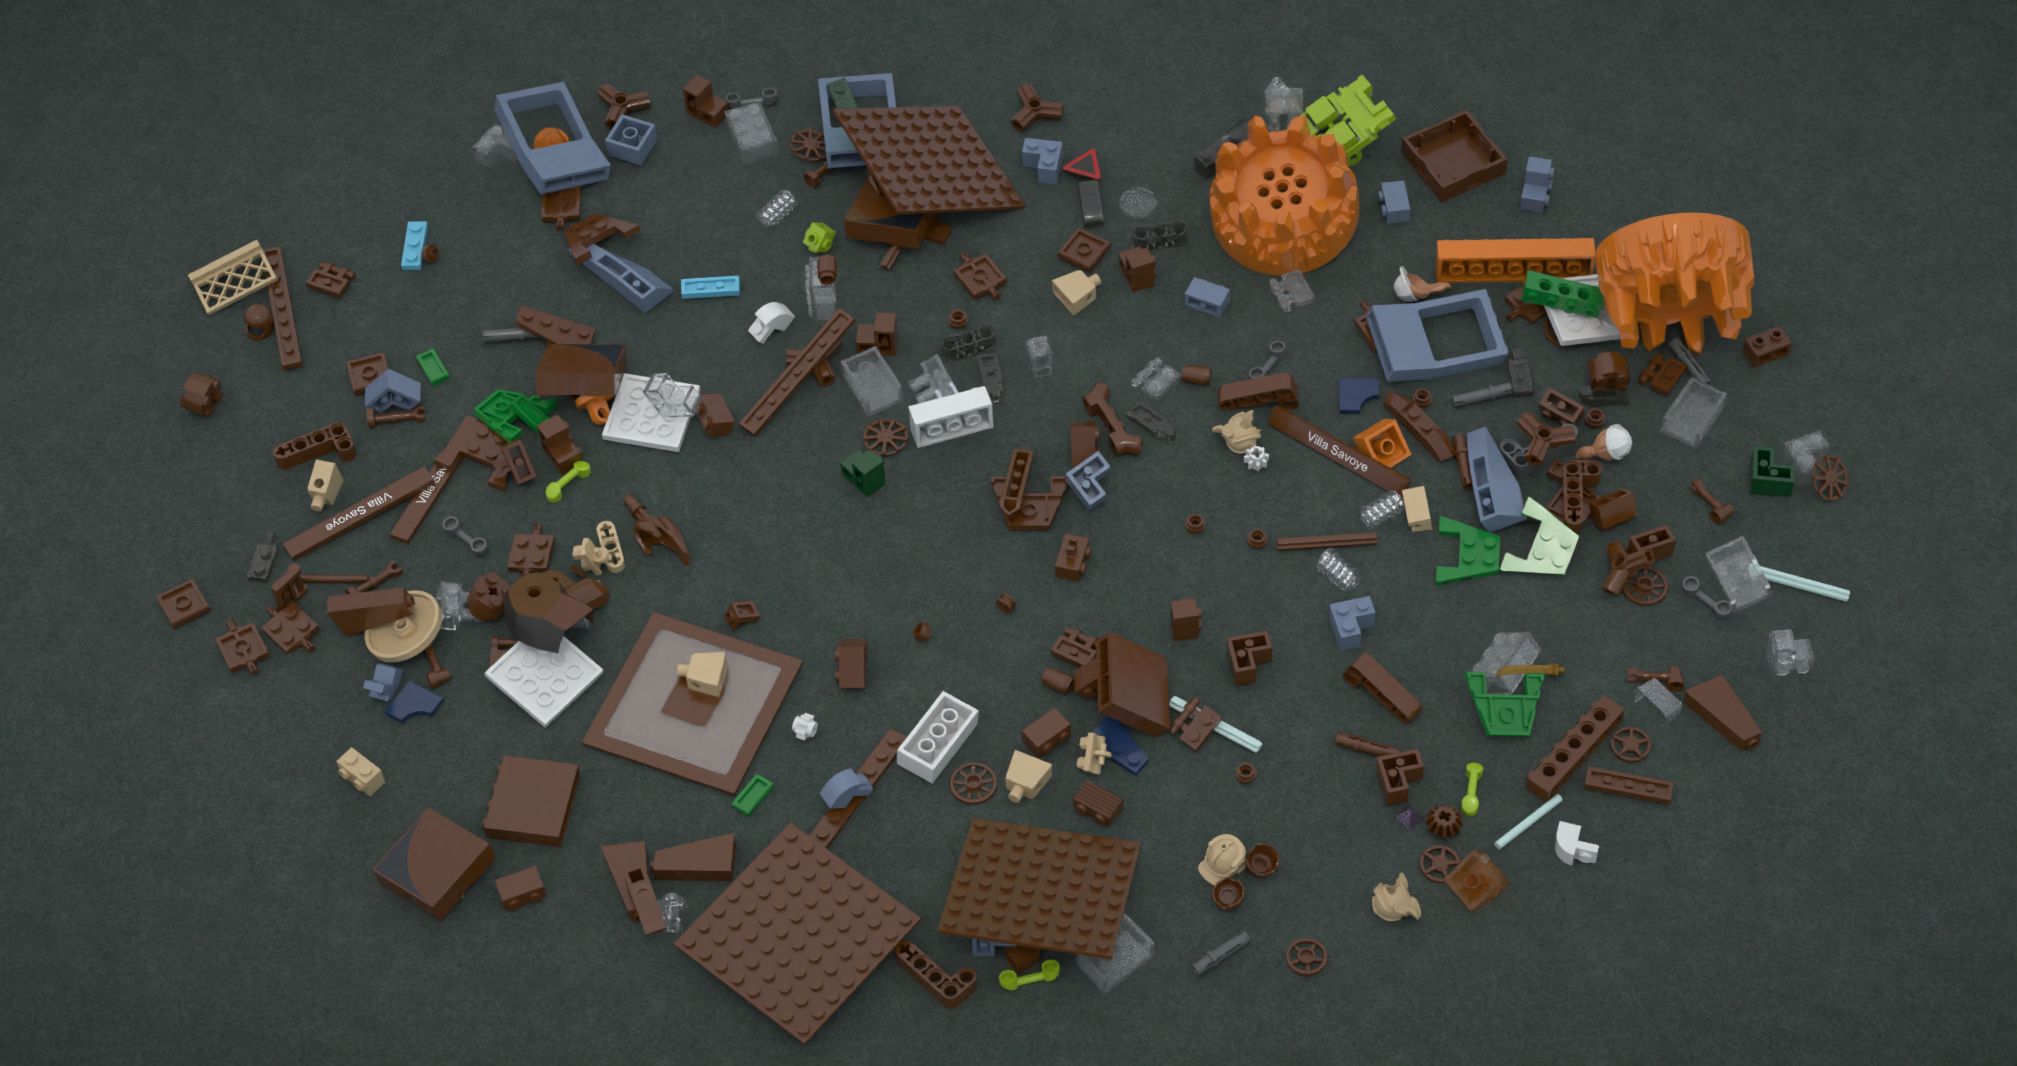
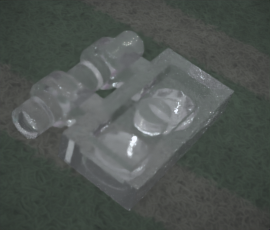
(1297, 288)
(1162, 381)

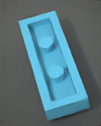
(413, 245)
(710, 287)

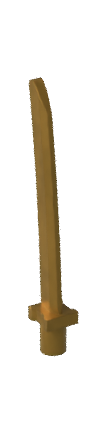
(1549, 669)

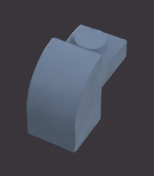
(385, 682)
(843, 787)

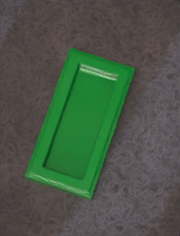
(432, 367)
(528, 412)
(752, 795)

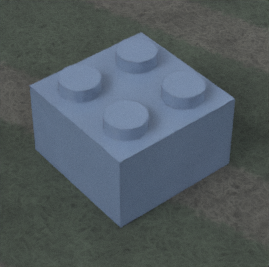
(631, 140)

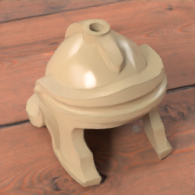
(1239, 432)
(1223, 858)
(1395, 901)

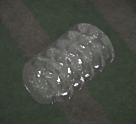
(777, 208)
(1380, 508)
(1338, 570)

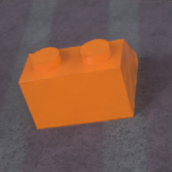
(1383, 442)

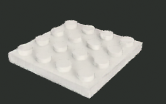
(1578, 328)
(638, 422)
(544, 680)

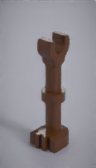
(813, 179)
(413, 415)
(372, 582)

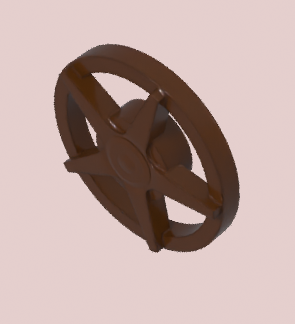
(1630, 744)
(1439, 863)
(1306, 957)

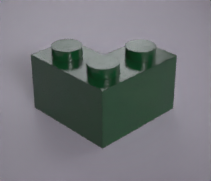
(864, 471)
(1770, 477)

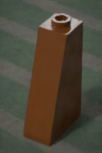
(370, 609)
(1724, 712)
(622, 857)
(697, 861)

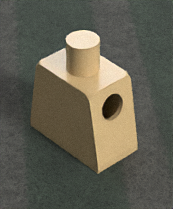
(1076, 290)
(324, 484)
(705, 672)
(1026, 776)

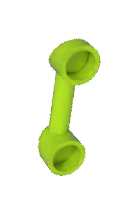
(553, 490)
(1470, 802)
(1010, 981)

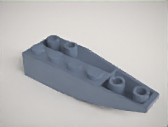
(628, 278)
(1494, 485)

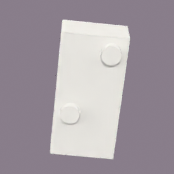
(951, 416)
(937, 737)

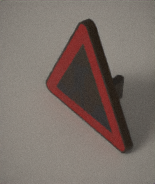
(1084, 166)

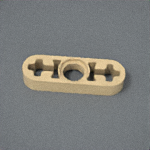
(613, 539)

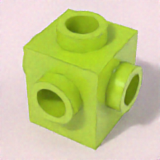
(819, 237)

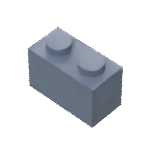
(1394, 201)
(1207, 297)

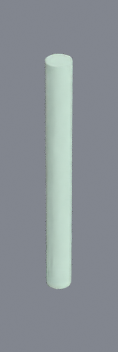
(1528, 821)

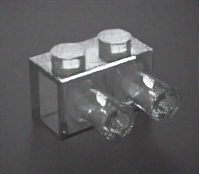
(1283, 101)
(938, 378)
(451, 600)

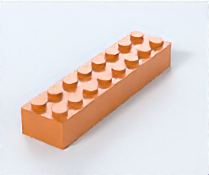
(1512, 258)

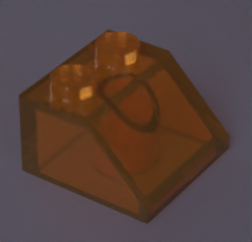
(1477, 880)

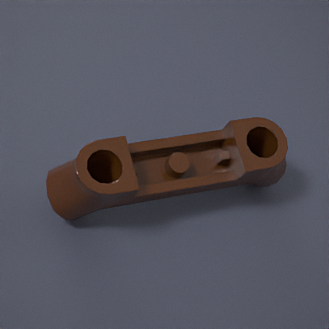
(1119, 440)

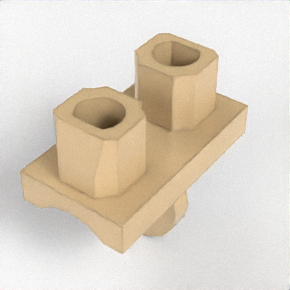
(590, 556)
(1095, 753)

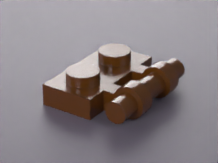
(326, 282)
(1666, 378)
(1072, 651)
(1200, 728)

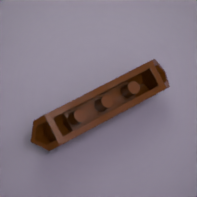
(1419, 425)
(1016, 480)

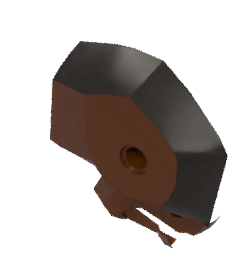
(547, 604)

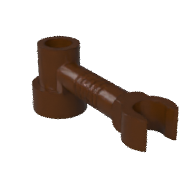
(1720, 512)
(437, 675)
(1673, 677)

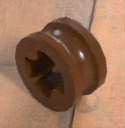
(1006, 603)

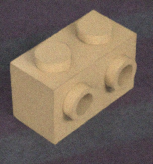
(360, 772)

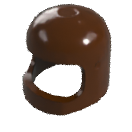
(258, 317)

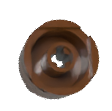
(1609, 371)
(201, 394)
(487, 596)

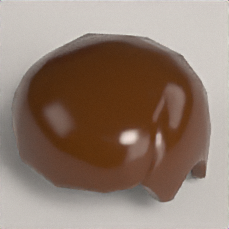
(1262, 860)
(1228, 894)

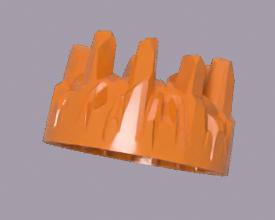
(1296, 234)
(1676, 272)

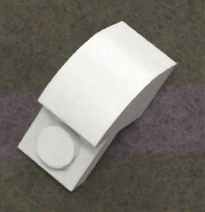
(770, 317)
(1569, 847)

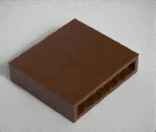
(1132, 684)
(531, 801)

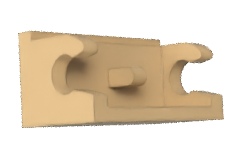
(1417, 509)

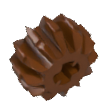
(1444, 821)

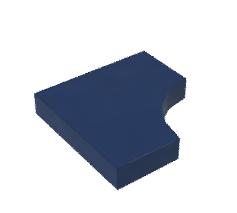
(1355, 393)
(413, 701)

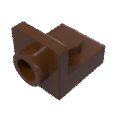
(741, 613)

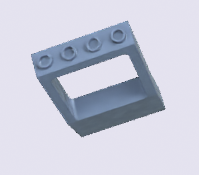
(838, 146)
(555, 165)
(1405, 347)

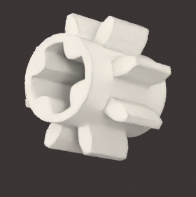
(1256, 458)
(804, 726)

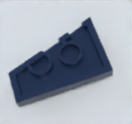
(1122, 746)

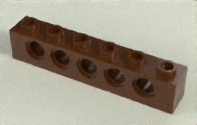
(1547, 787)

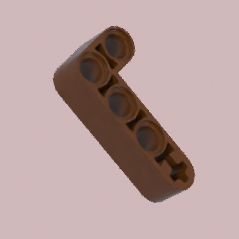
(1258, 391)
(315, 445)
(1574, 477)
(1383, 687)
(932, 972)

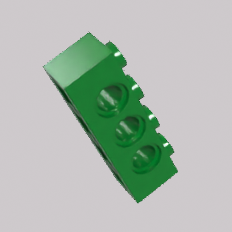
(1562, 294)

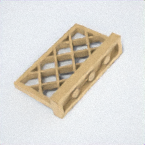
(227, 266)

